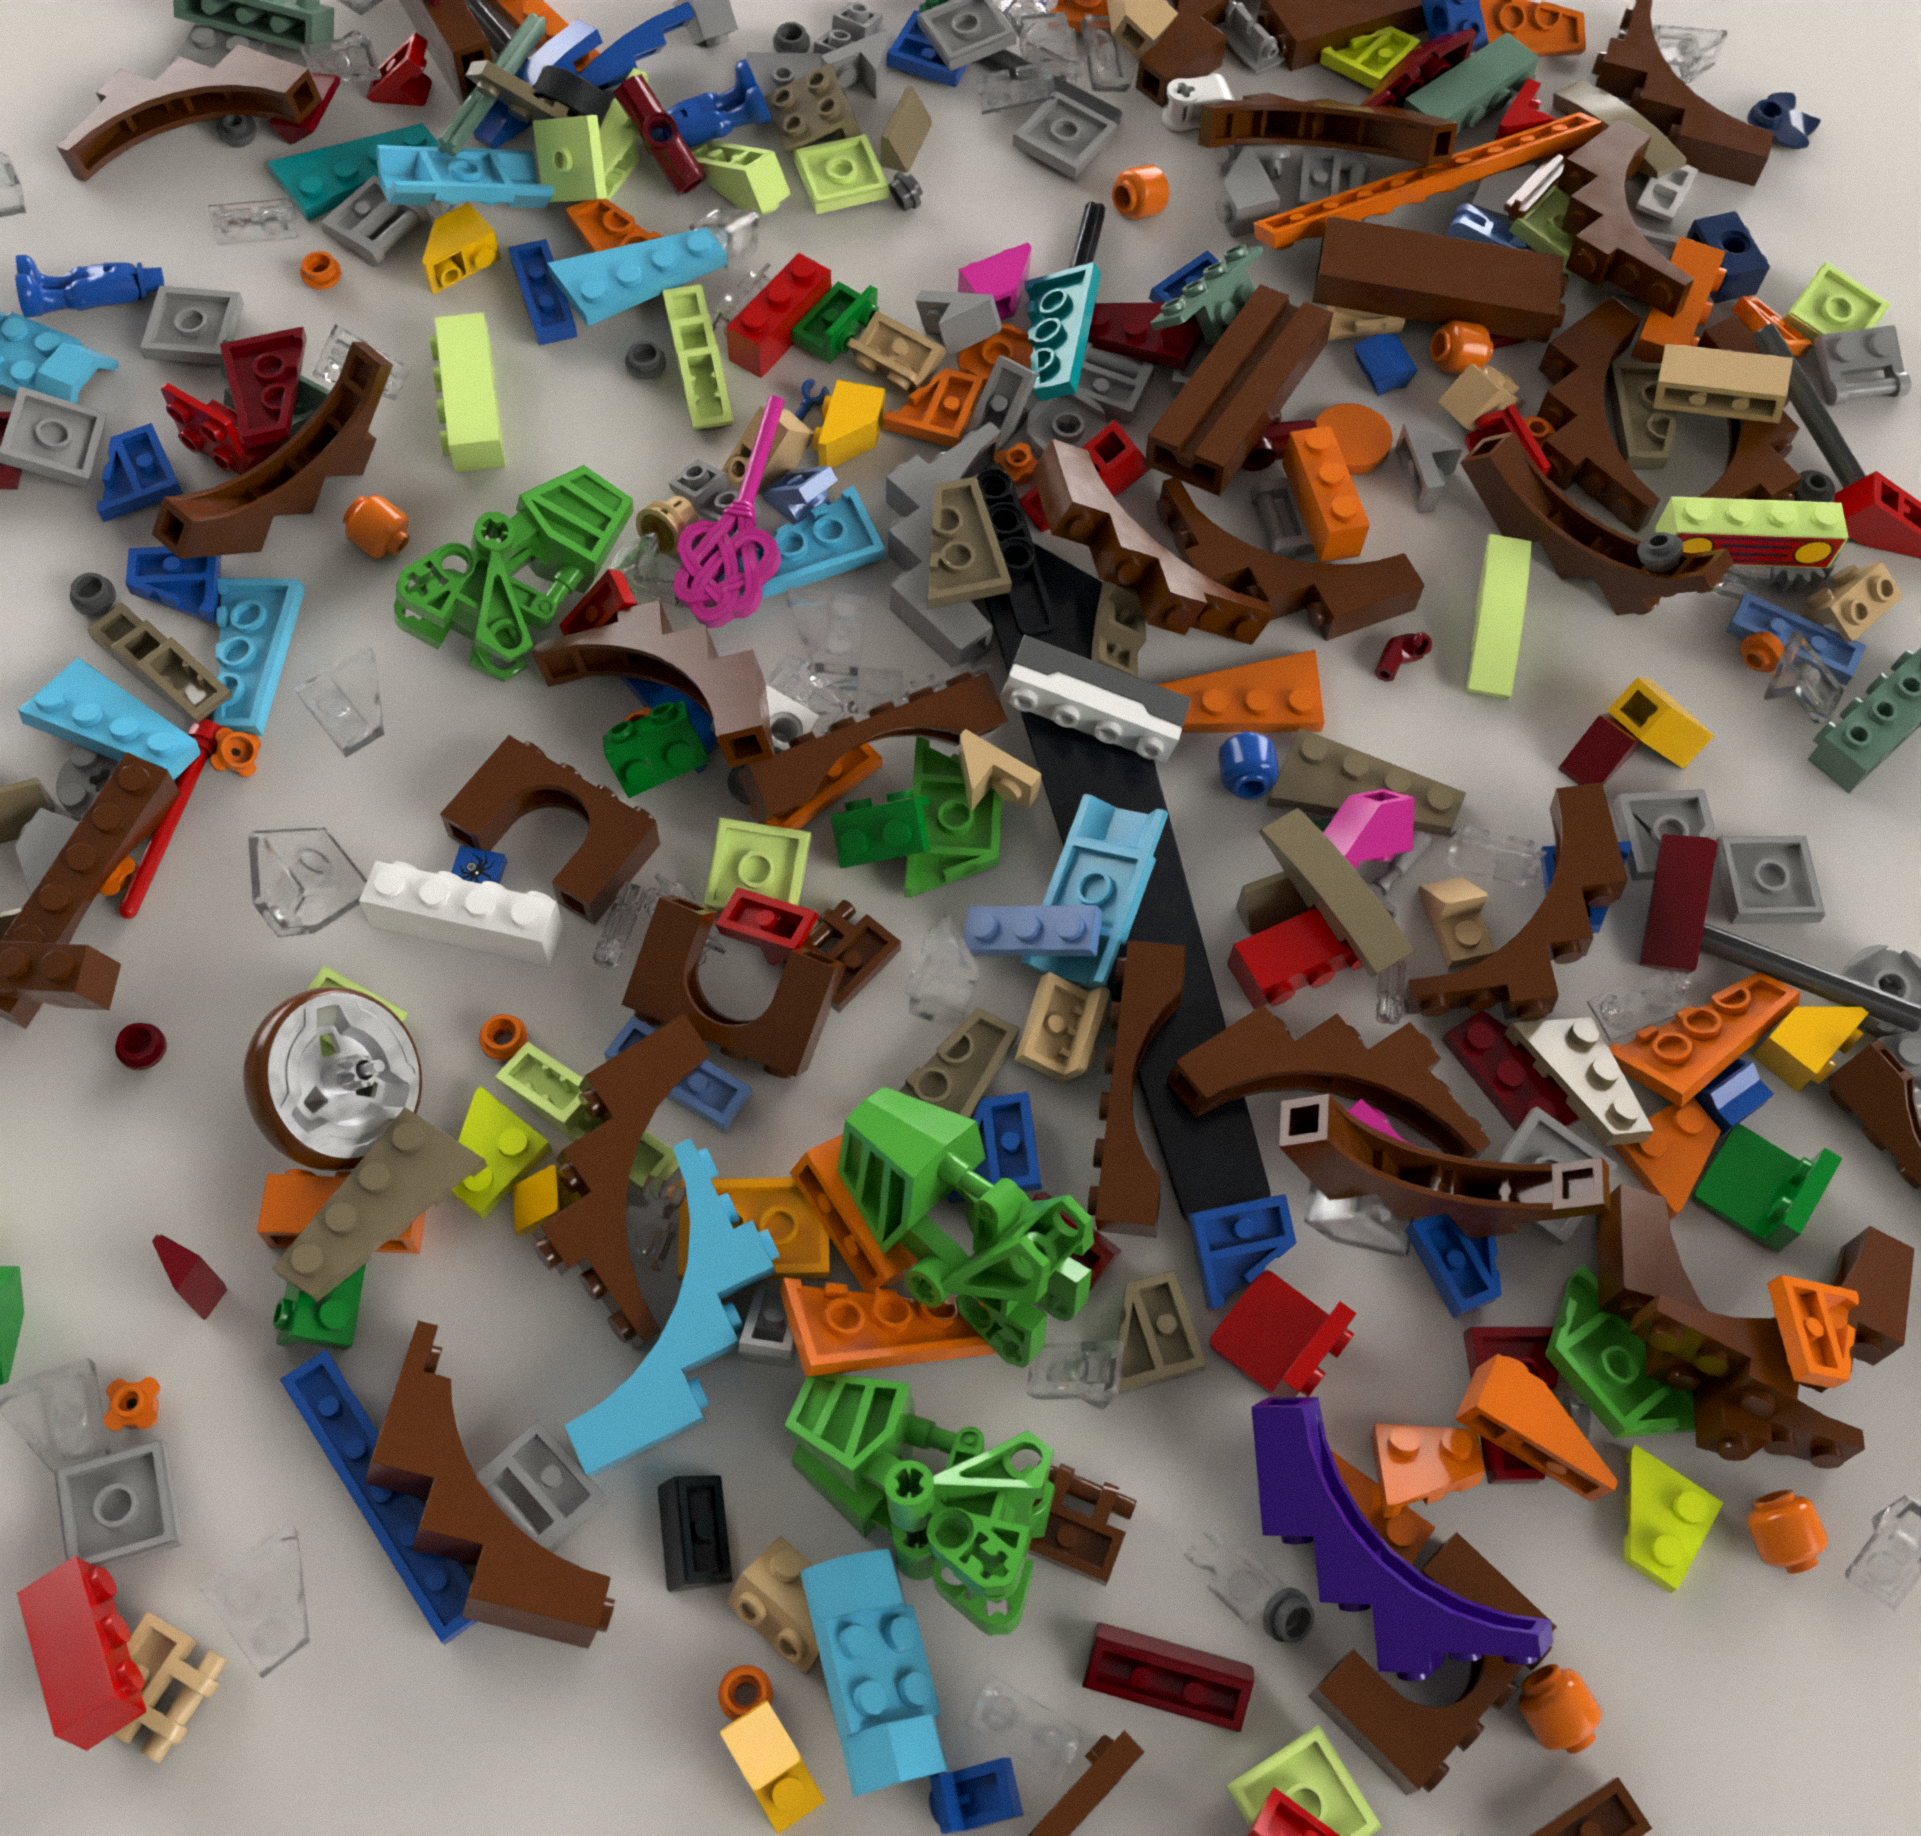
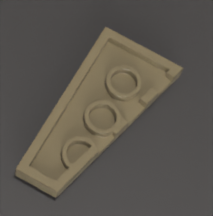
(1324, 774)
(964, 1064)

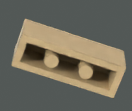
(1723, 383)

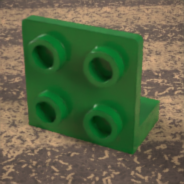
(1764, 1187)

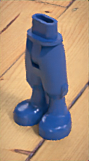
(715, 115)
(83, 286)

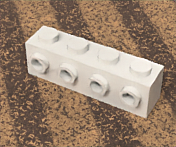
(462, 912)

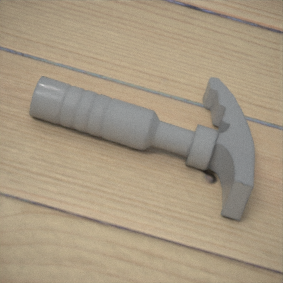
(1398, 868)

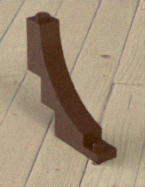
(514, 1577)

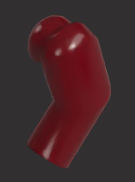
(1401, 650)

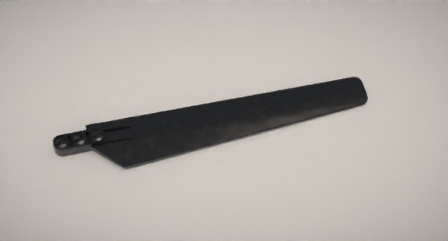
(1208, 1157)

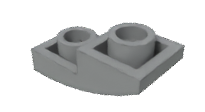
(848, 25)
(706, 490)

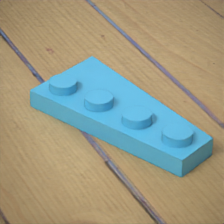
(627, 275)
(823, 544)
(254, 639)
(107, 719)

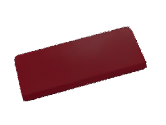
(1678, 903)
(1169, 1676)

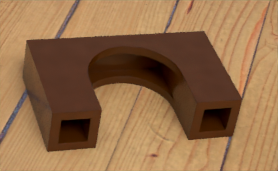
(523, 780)
(668, 985)
(1415, 1739)

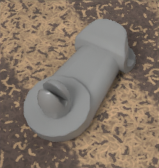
(1266, 153)

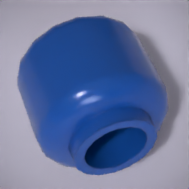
(1248, 765)

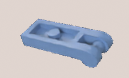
(1479, 226)

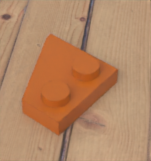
(1757, 315)
(939, 409)
(1673, 1153)
(1814, 1329)
(1423, 1463)

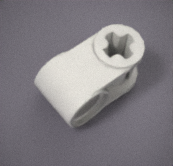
(1189, 101)

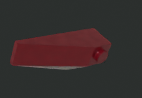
(1421, 67)

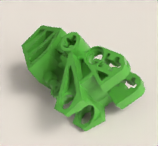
(561, 534)
(909, 1154)
(972, 1516)

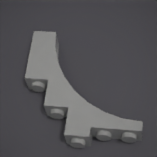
(954, 630)

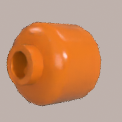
(1140, 192)
(1459, 345)
(376, 526)
(1787, 1531)
(1559, 1708)

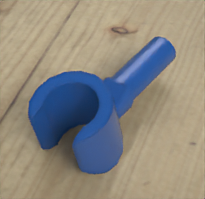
(808, 402)

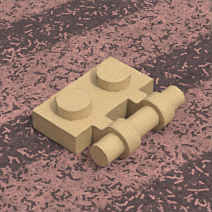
(161, 1656)

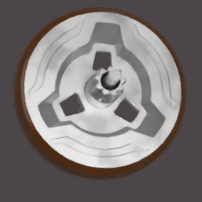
(287, 1069)

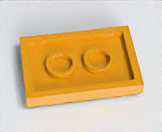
(781, 1209)

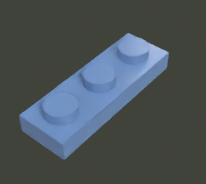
(1760, 615)
(1033, 930)
(705, 1092)

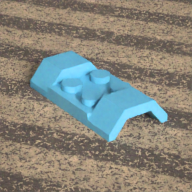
(474, 175)
(45, 359)
(1106, 866)
(874, 1671)

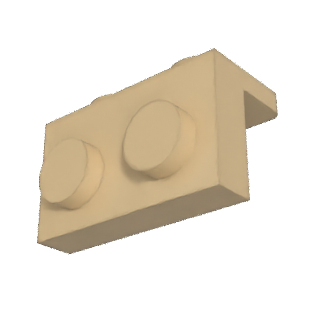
(896, 351)
(1853, 600)
(1062, 1028)
(775, 1603)

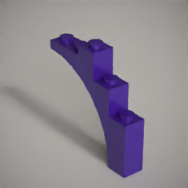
(1357, 1568)

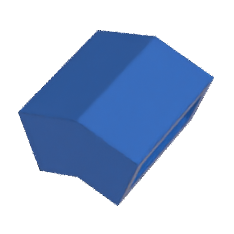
(1385, 362)
(1734, 1095)

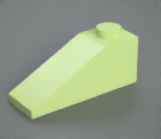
(743, 175)

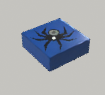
(479, 865)

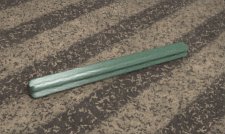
(477, 105)

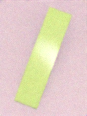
(619, 144)
(697, 357)
(1499, 616)
(554, 1095)

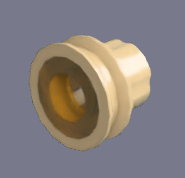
(667, 521)

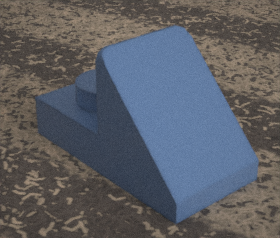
(800, 491)

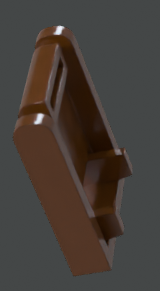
(1109, 1763)

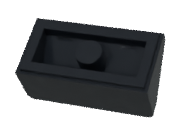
(694, 1532)

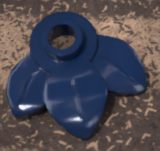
(1780, 116)

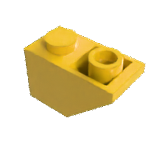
(458, 247)
(851, 423)
(1660, 722)
(1806, 1040)

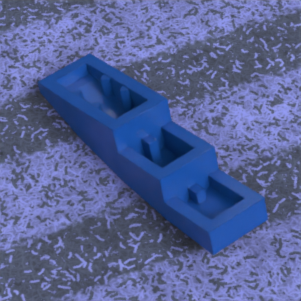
(647, 39)
(560, 51)

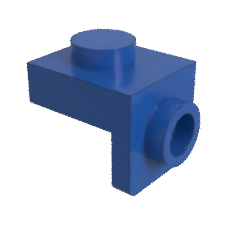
(975, 1796)

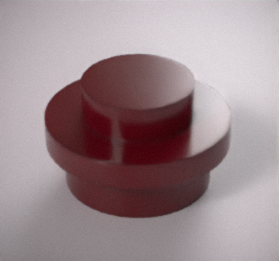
(140, 1046)

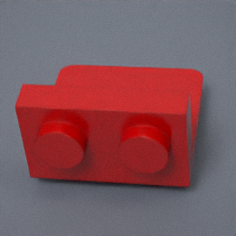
(1281, 1336)

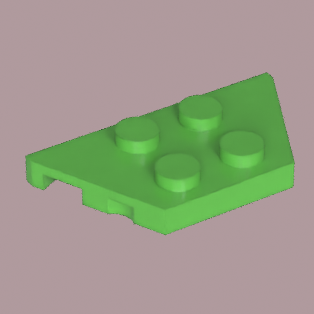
(958, 838)
(1609, 1367)

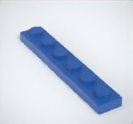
(394, 1517)

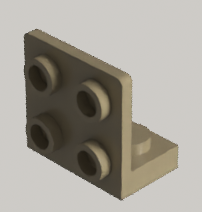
(811, 109)

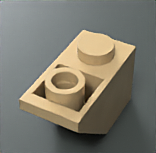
(1139, 23)
(1480, 393)
(787, 449)

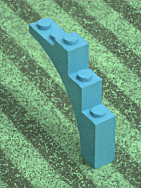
(658, 1396)

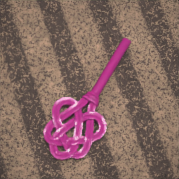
(710, 552)

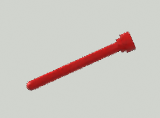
(204, 734)

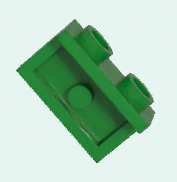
(834, 320)
(654, 748)
(880, 831)
(320, 1323)

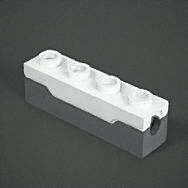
(1095, 699)

